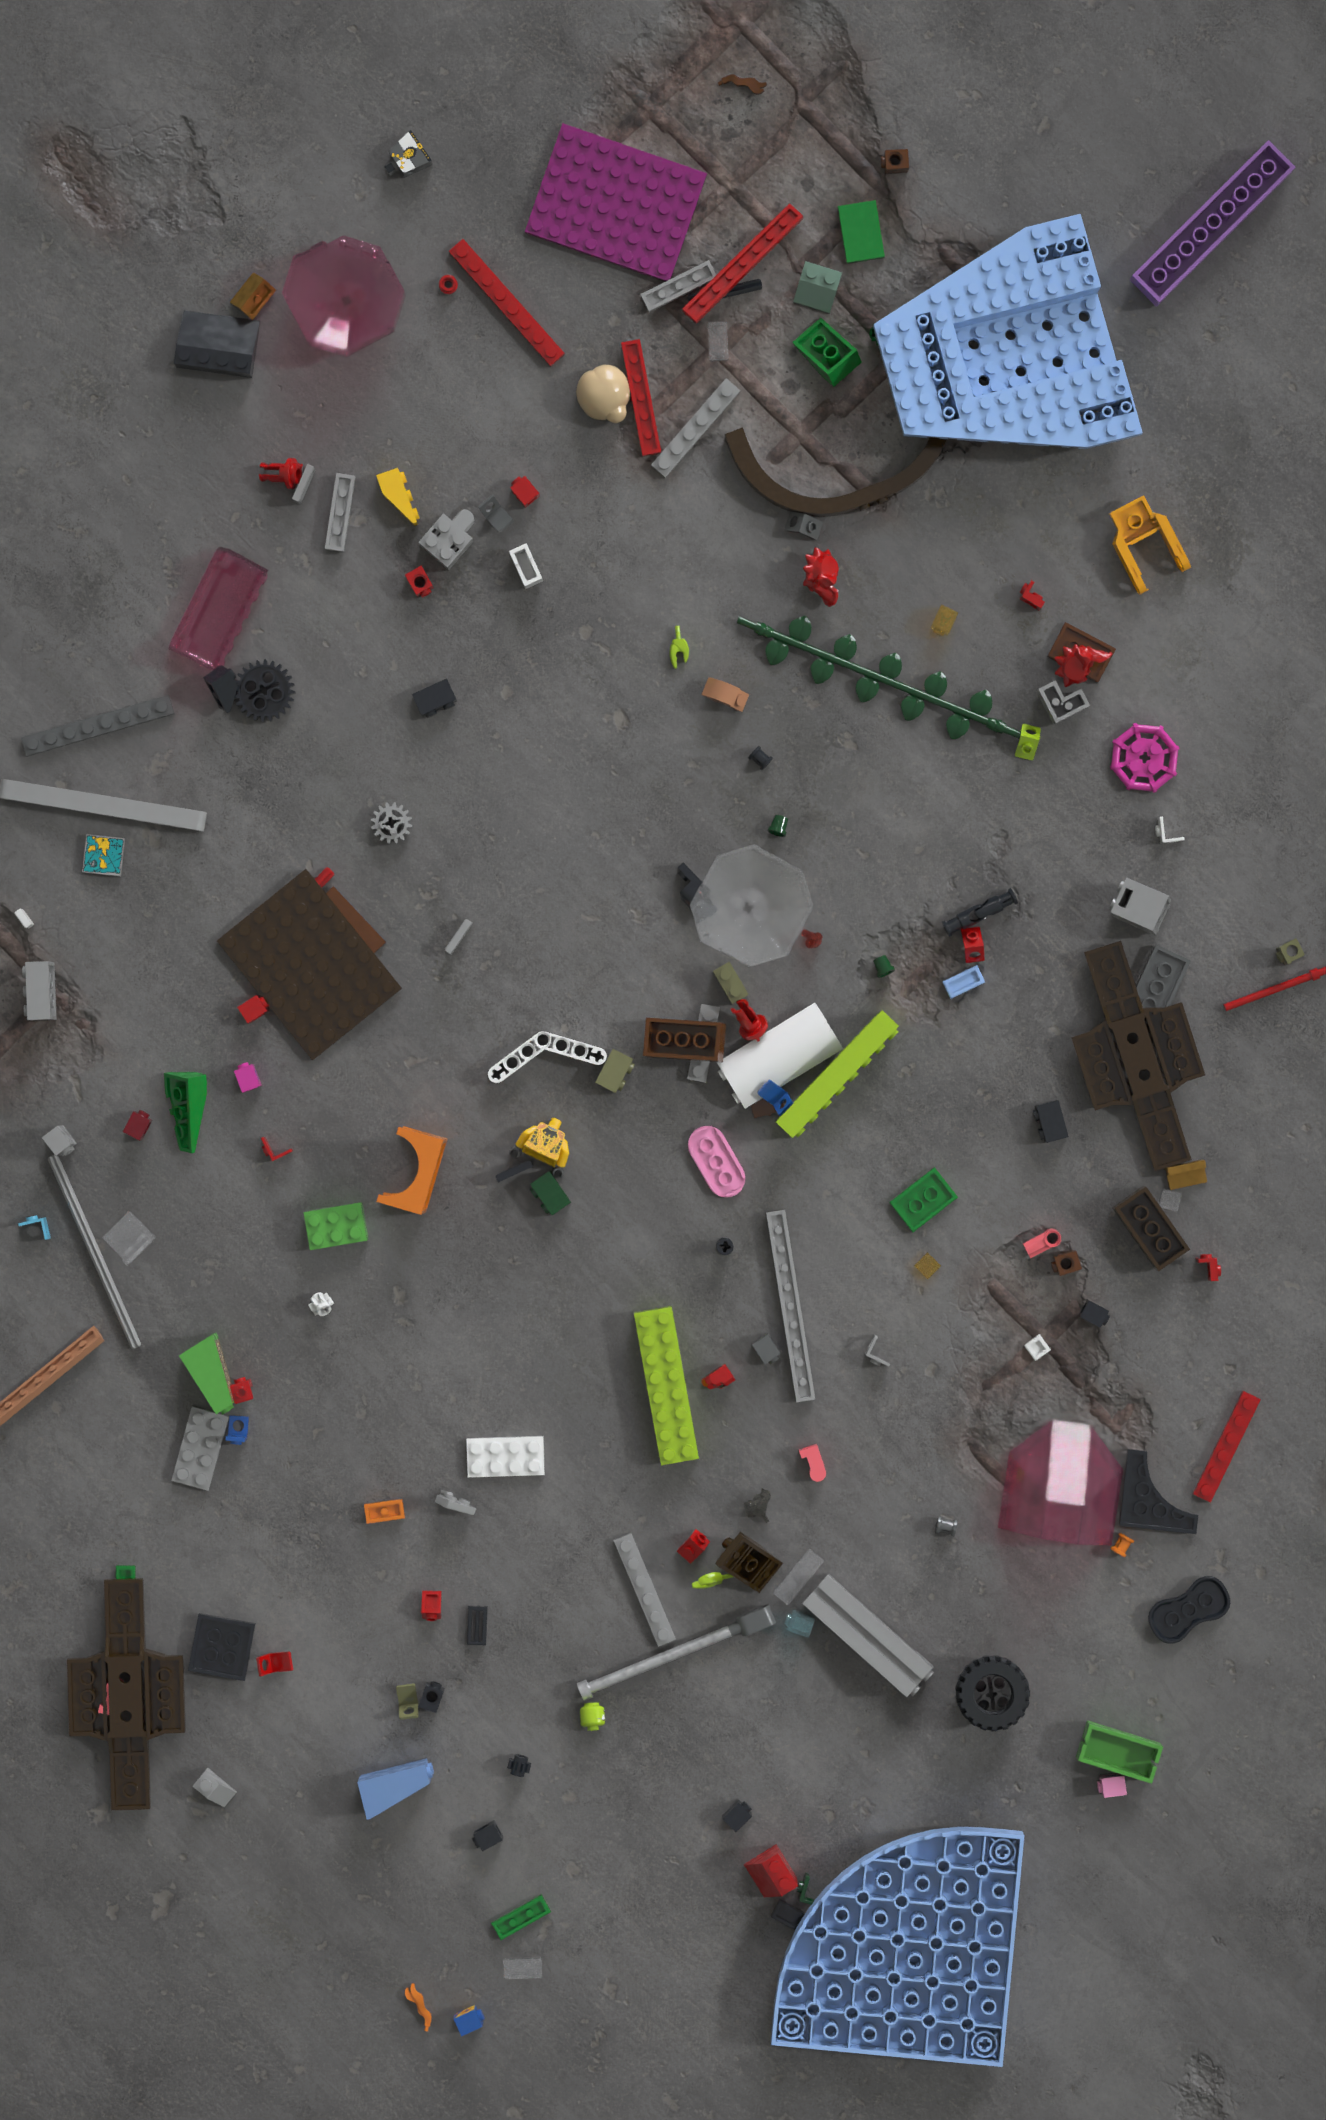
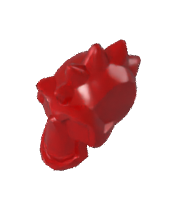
(822, 575)
(1077, 662)

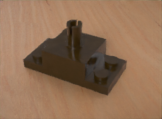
(748, 1561)

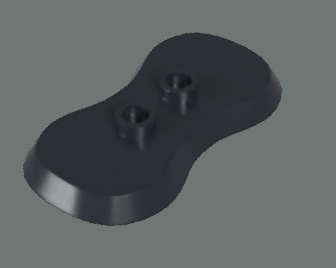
(1176, 1617)

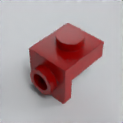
(1213, 1268)
(241, 1390)
(693, 1546)

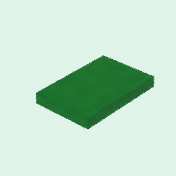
(861, 232)
(923, 1199)

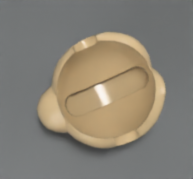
(604, 393)

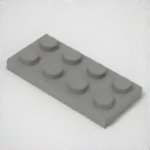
(200, 1448)

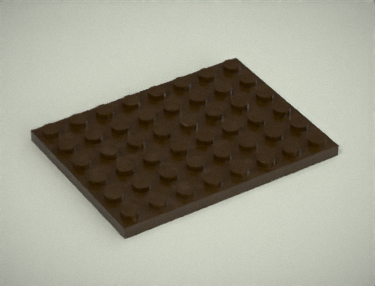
(309, 964)

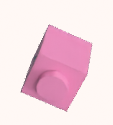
(1112, 1785)

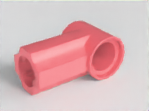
(1040, 1244)

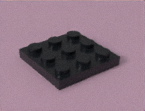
(221, 1647)

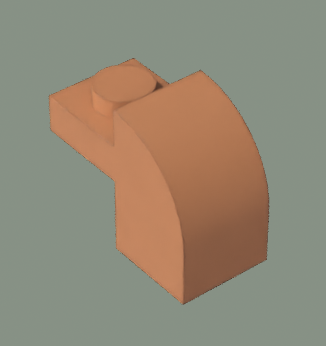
(725, 694)

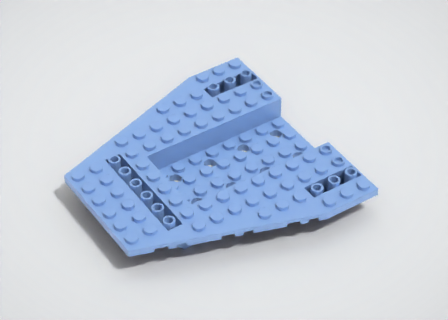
(1014, 287)

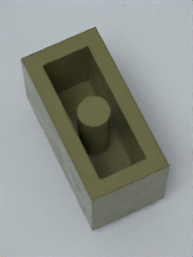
(730, 983)
(614, 1071)

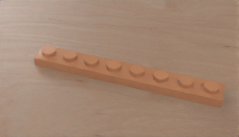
(49, 1373)

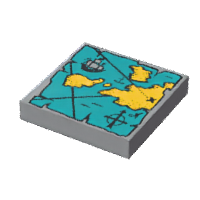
(103, 855)

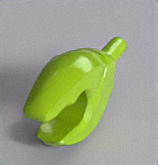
(678, 645)
(710, 1580)

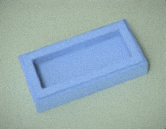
(963, 982)

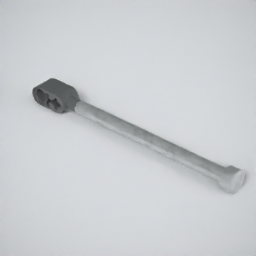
(745, 1624)

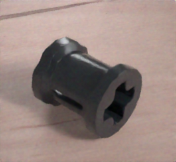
(760, 758)
(728, 1250)

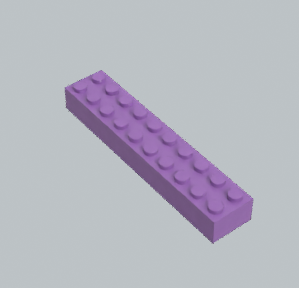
(1212, 223)

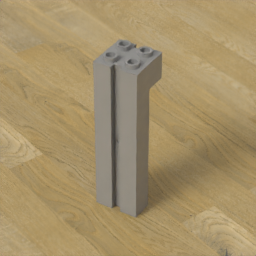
(869, 1636)

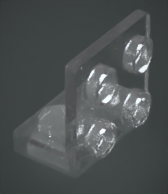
(129, 1237)

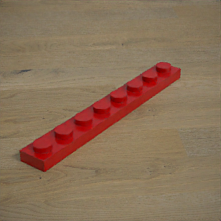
(742, 263)
(506, 302)

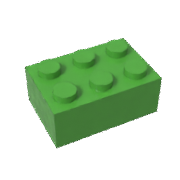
(336, 1226)

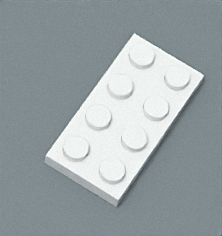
(505, 1456)

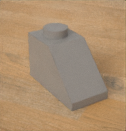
(214, 1788)

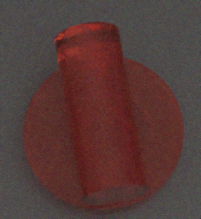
(813, 939)

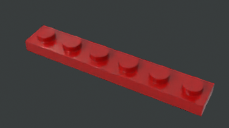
(641, 397)
(1226, 1446)

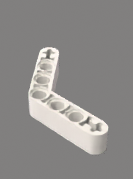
(537, 1049)

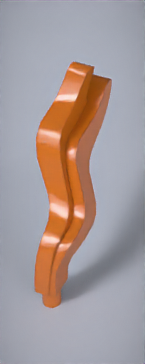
(417, 1998)

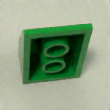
(827, 352)

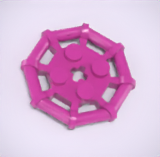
(1153, 751)

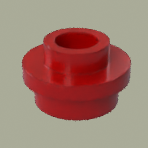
(448, 278)

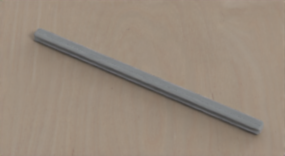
(94, 1251)

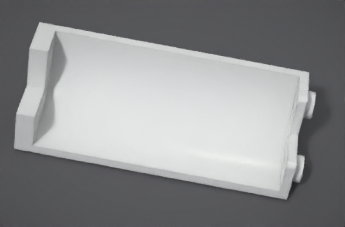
(779, 1054)

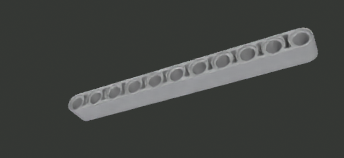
(102, 805)

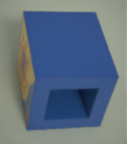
(469, 2020)

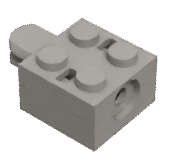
(447, 537)

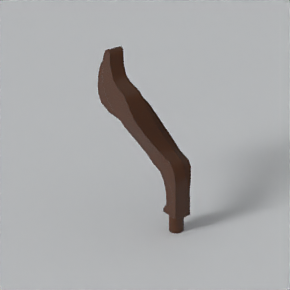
(755, 86)

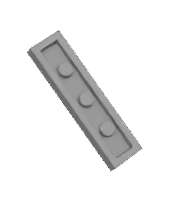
(678, 286)
(340, 512)
(699, 1069)

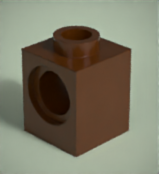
(901, 155)
(1074, 1263)

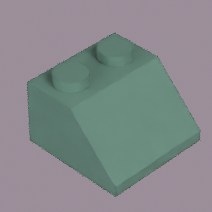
(817, 287)

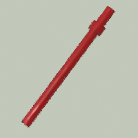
(1313, 974)

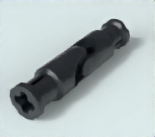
(989, 907)

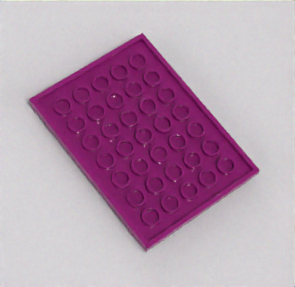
(615, 203)

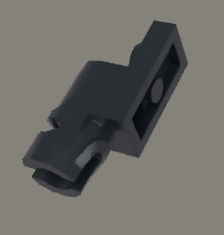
(690, 890)

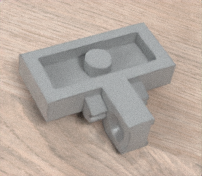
(448, 1501)

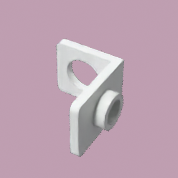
(1160, 833)

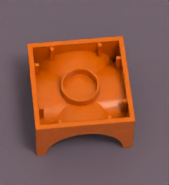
(429, 1153)

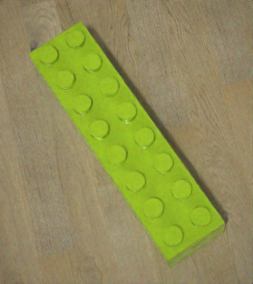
(835, 1075)
(666, 1385)

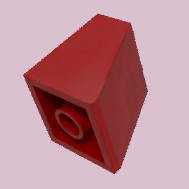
(772, 1873)

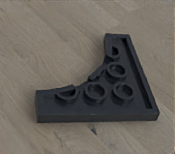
(1143, 1504)

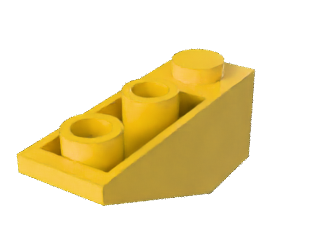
(394, 491)

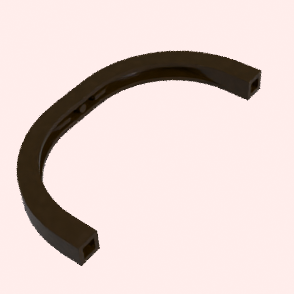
(825, 507)

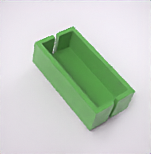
(1119, 1751)

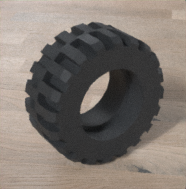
(992, 1719)

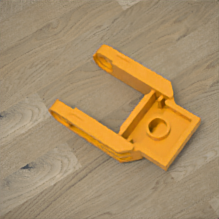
(1135, 523)

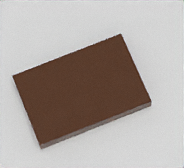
(1070, 636)

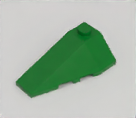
(188, 1099)

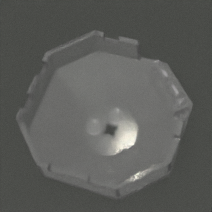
(778, 901)

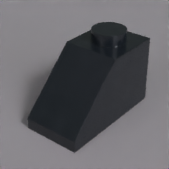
(222, 686)

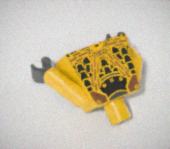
(545, 1144)

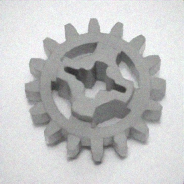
(393, 831)

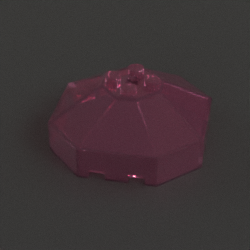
(338, 270)

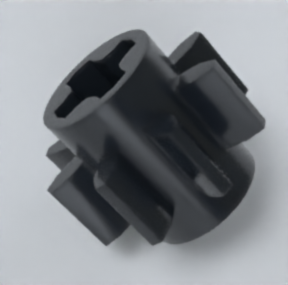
(519, 1765)

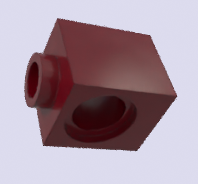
(138, 1125)

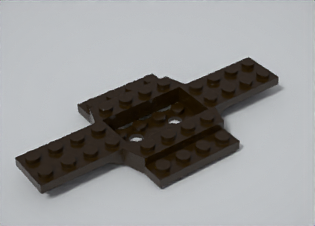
(1173, 1045)
(163, 1694)

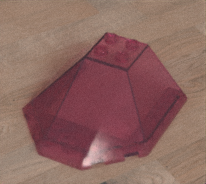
(1062, 1486)

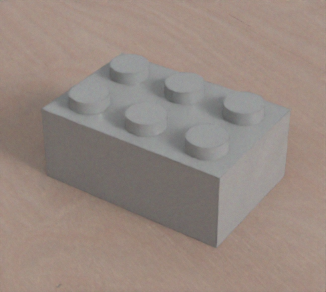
(39, 990)

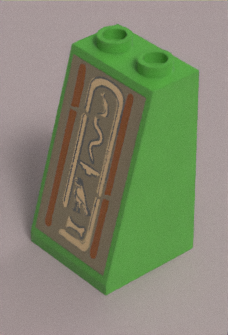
(210, 1372)

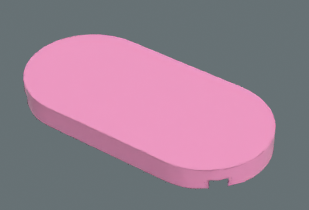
(716, 1161)

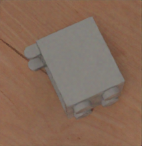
(1144, 909)

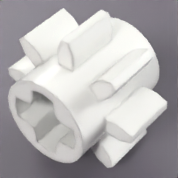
(321, 1304)

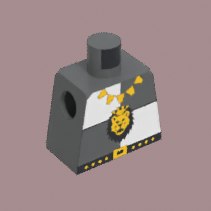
(408, 156)

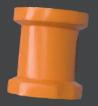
(1122, 1544)

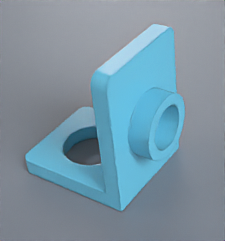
(33, 1219)

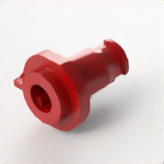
(289, 472)
(752, 1025)

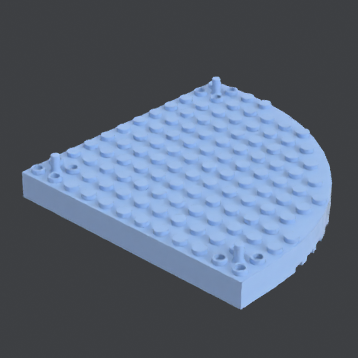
(908, 1952)

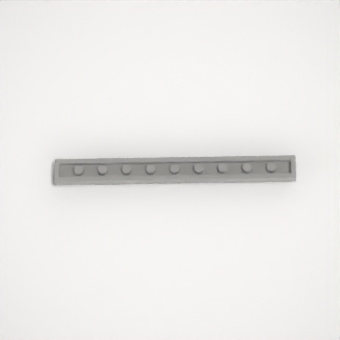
(790, 1305)

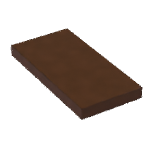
(362, 927)

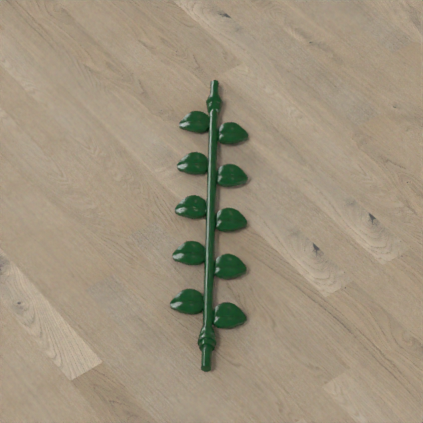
(868, 686)

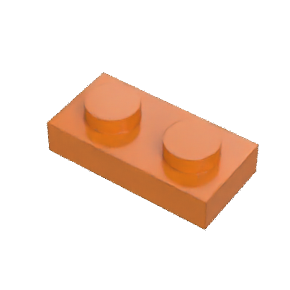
(384, 1511)

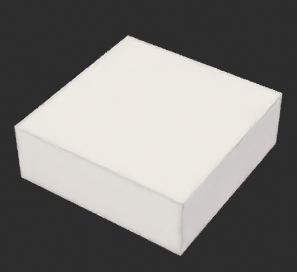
(23, 918)
(1037, 1347)

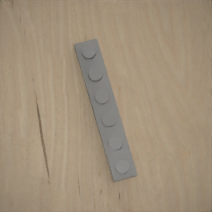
(695, 428)
(644, 1589)

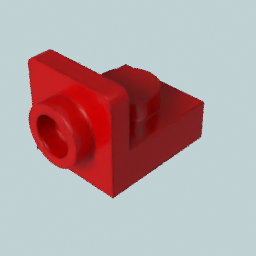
(1032, 599)
(431, 1605)

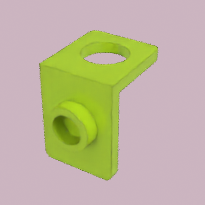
(1028, 742)

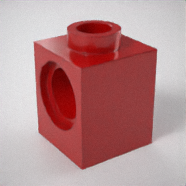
(524, 491)
(417, 574)
(253, 1008)

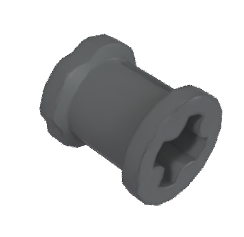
(946, 1526)

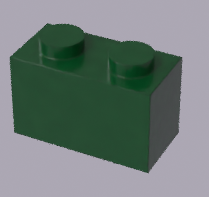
(550, 1193)

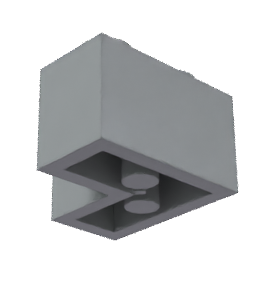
(1061, 707)

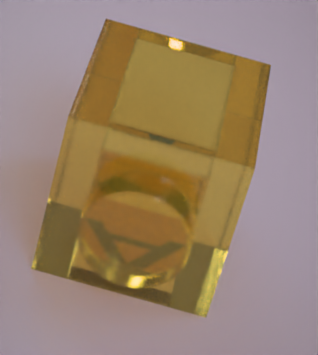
(944, 620)

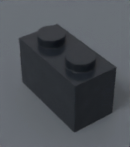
(434, 698)
(1051, 1121)

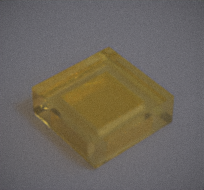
(927, 1265)

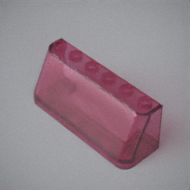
(218, 608)

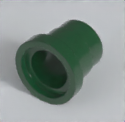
(778, 826)
(883, 966)

